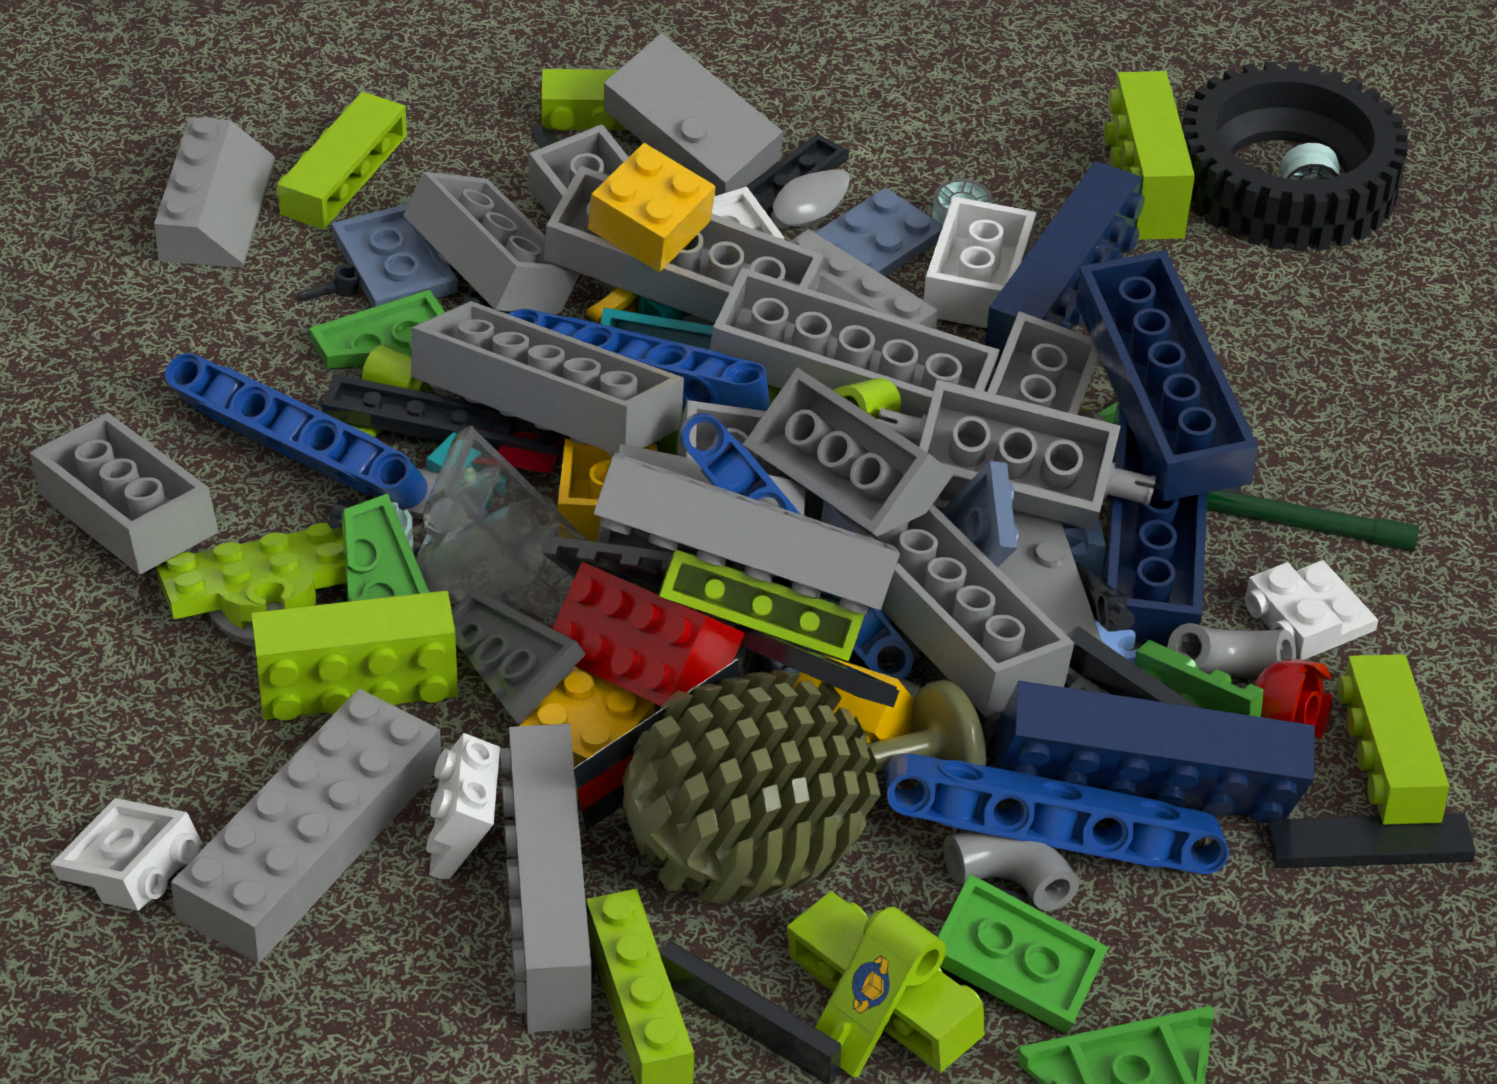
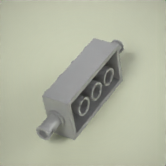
(1052, 456)

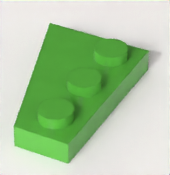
(353, 337)
(378, 553)
(1200, 688)

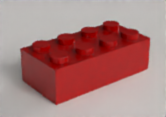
(641, 637)

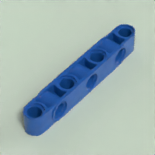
(706, 373)
(296, 430)
(735, 469)
(1055, 813)

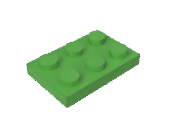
(1019, 953)

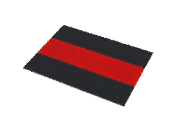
(599, 777)

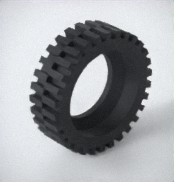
(1304, 110)

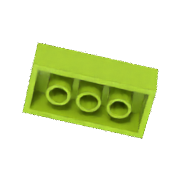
(1151, 144)
(324, 653)

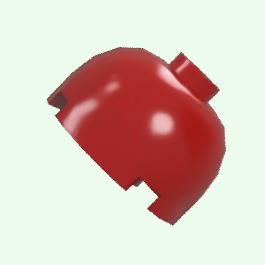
(1296, 693)

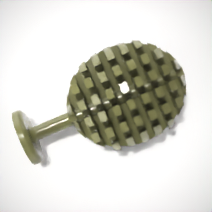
(769, 783)

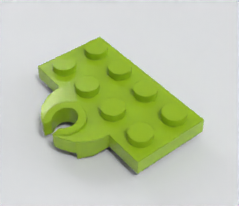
(254, 574)

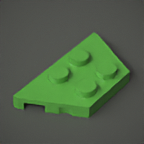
(1139, 1052)

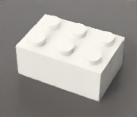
(976, 258)

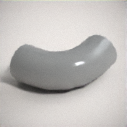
(1232, 651)
(1027, 863)

